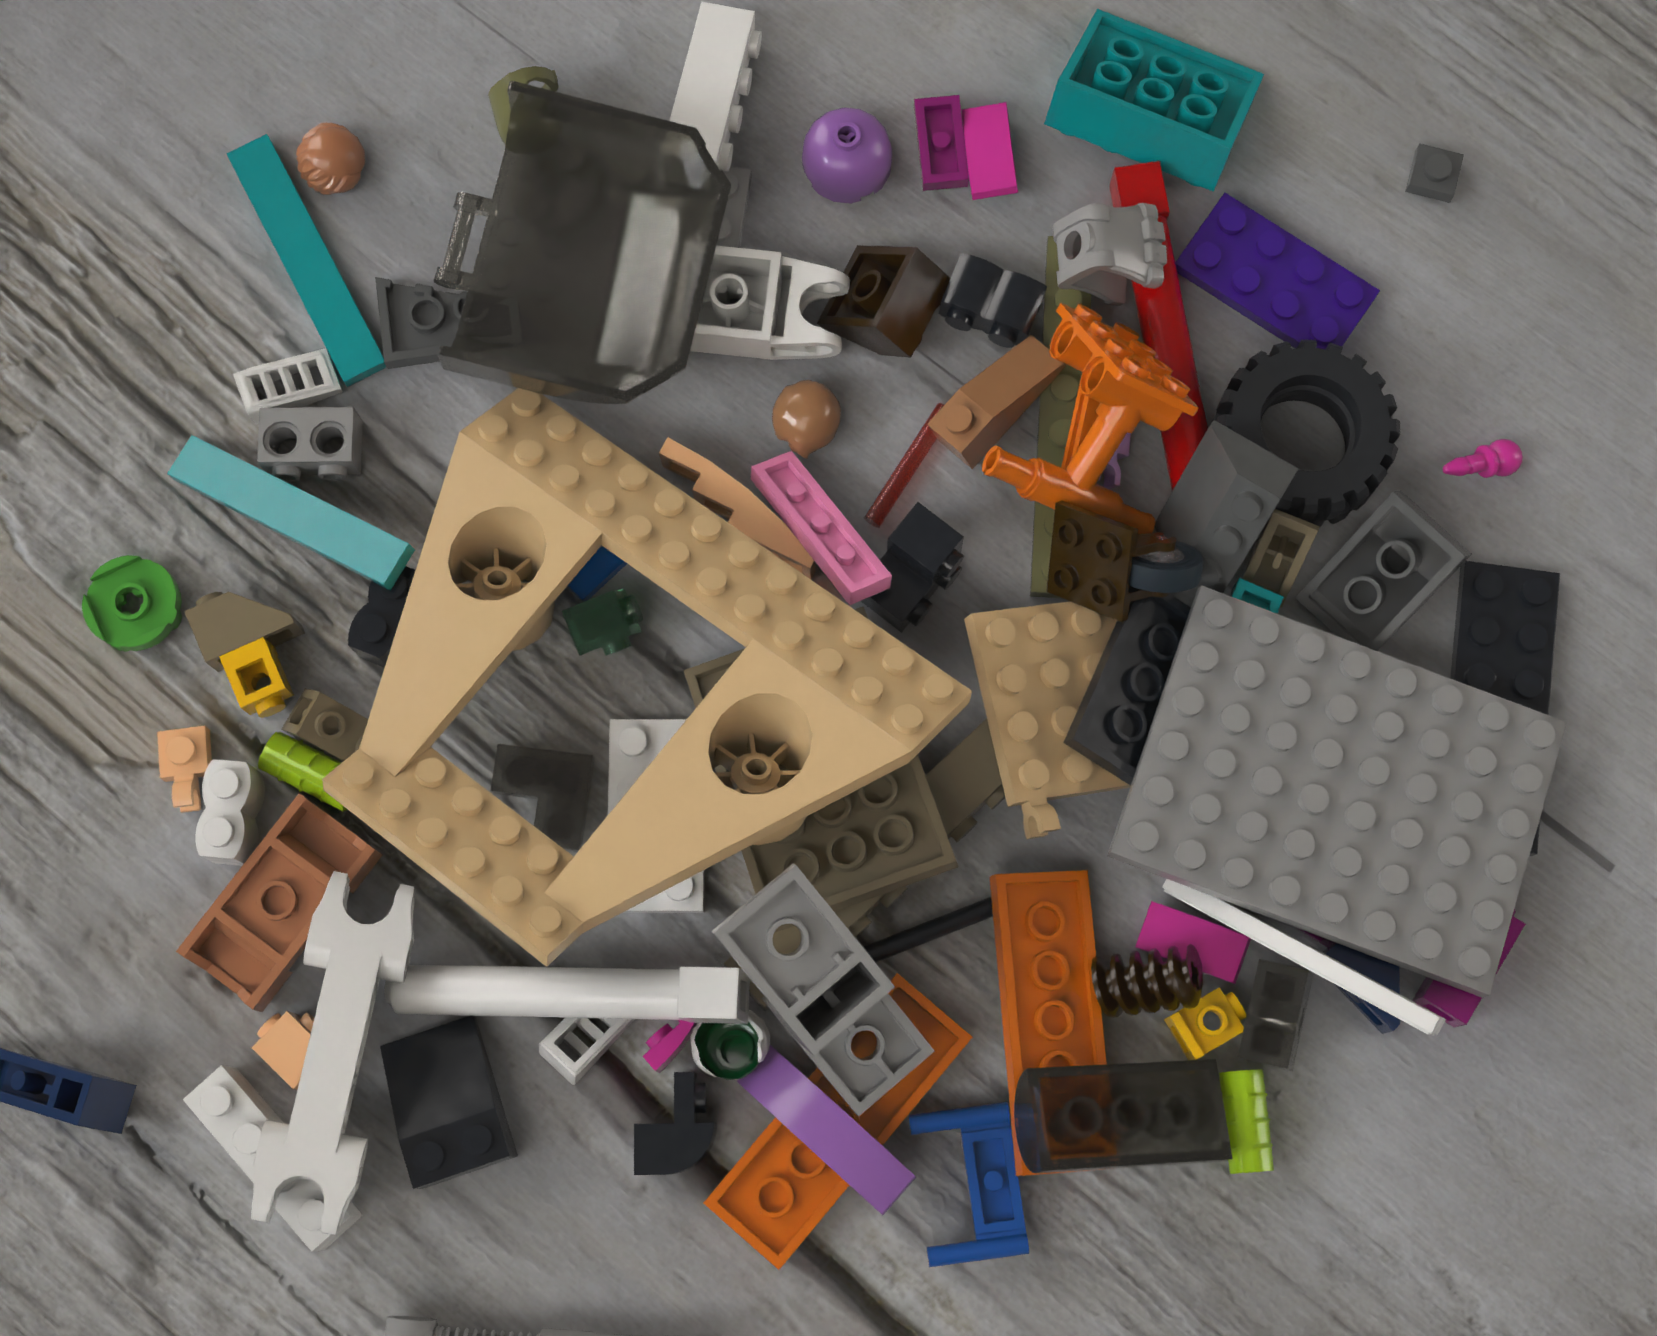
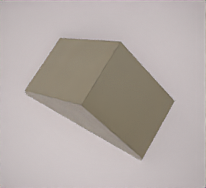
(1280, 553)

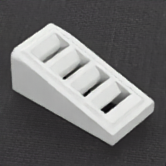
(283, 369)
(572, 1070)

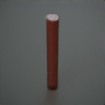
(902, 473)

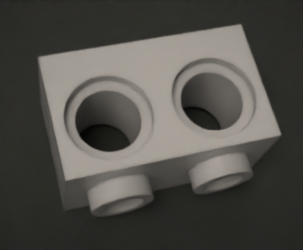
(313, 430)

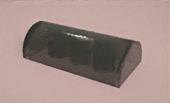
(1121, 1116)

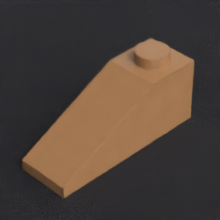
(994, 400)

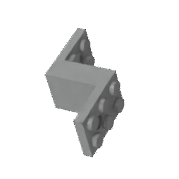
(824, 989)

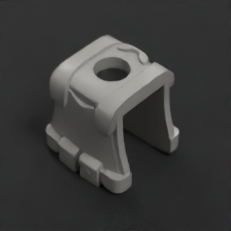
(1108, 244)

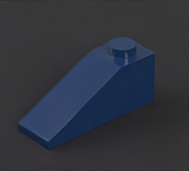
(64, 1092)

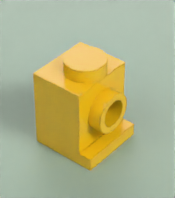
(248, 665)
(1192, 1034)

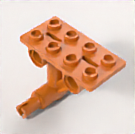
(1115, 392)

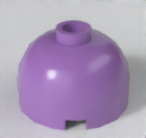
(847, 155)

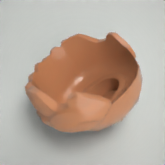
(330, 159)

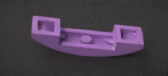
(828, 1131)

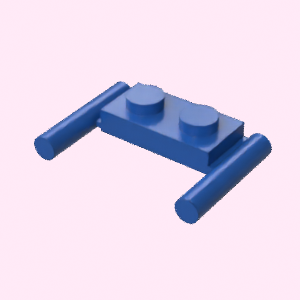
(990, 1179)

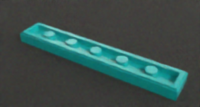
(307, 260)
(291, 512)

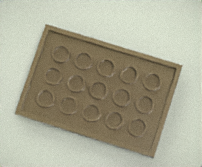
(858, 844)

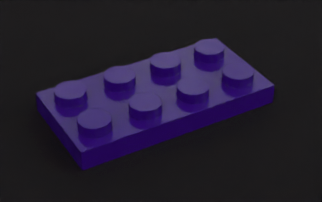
(1274, 277)

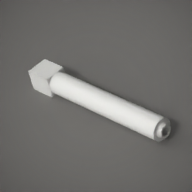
(574, 992)

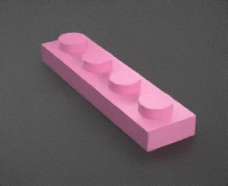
(821, 528)

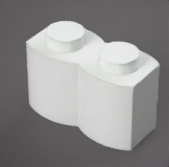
(232, 801)

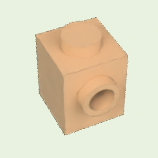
(285, 1044)

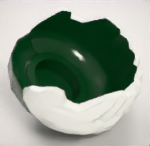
(730, 1048)

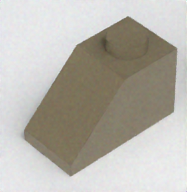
(231, 621)

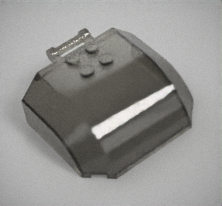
(586, 251)

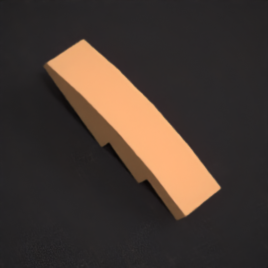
(737, 503)

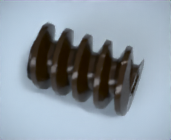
(1148, 984)

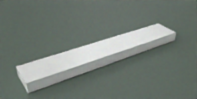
(1309, 958)

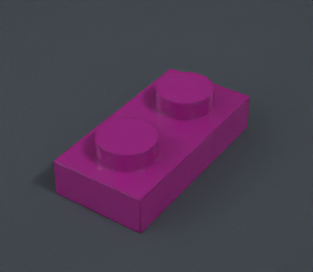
(941, 142)

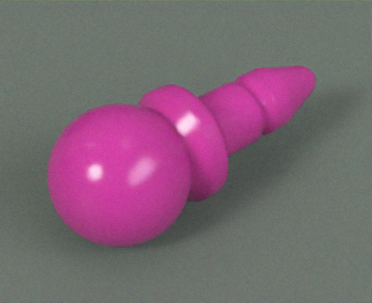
(1499, 459)

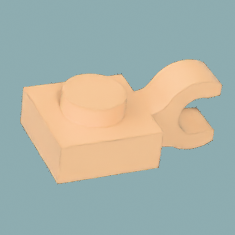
(184, 759)

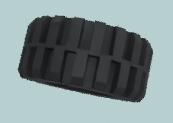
(1341, 390)

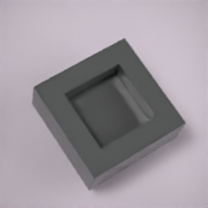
(1434, 173)

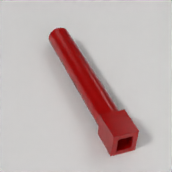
(1163, 315)

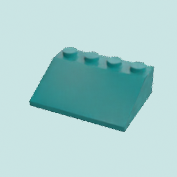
(1153, 99)

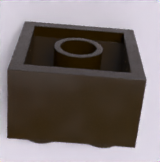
(887, 299)

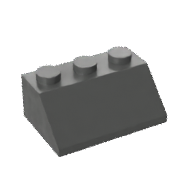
(1224, 501)

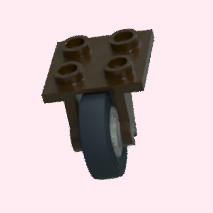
(1110, 564)

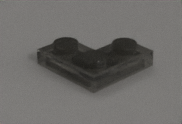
(558, 782)

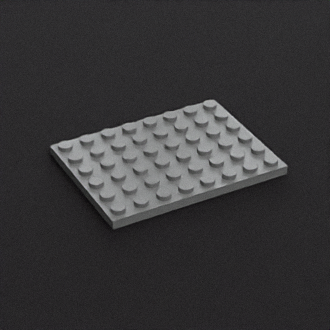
(1340, 791)

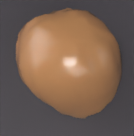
(806, 416)

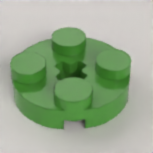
(107, 594)

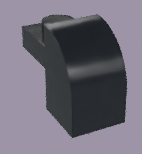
(676, 1145)

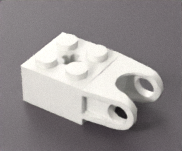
(769, 306)

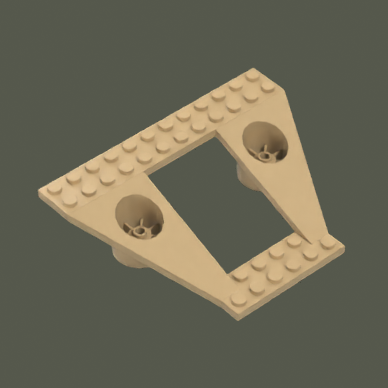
(810, 691)

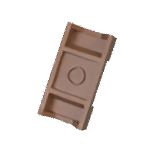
(268, 906)

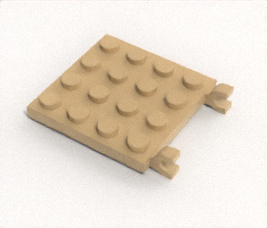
(1032, 681)

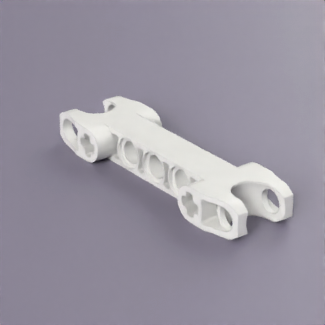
(315, 1139)

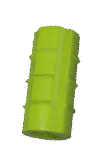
(298, 766)
(1247, 1121)

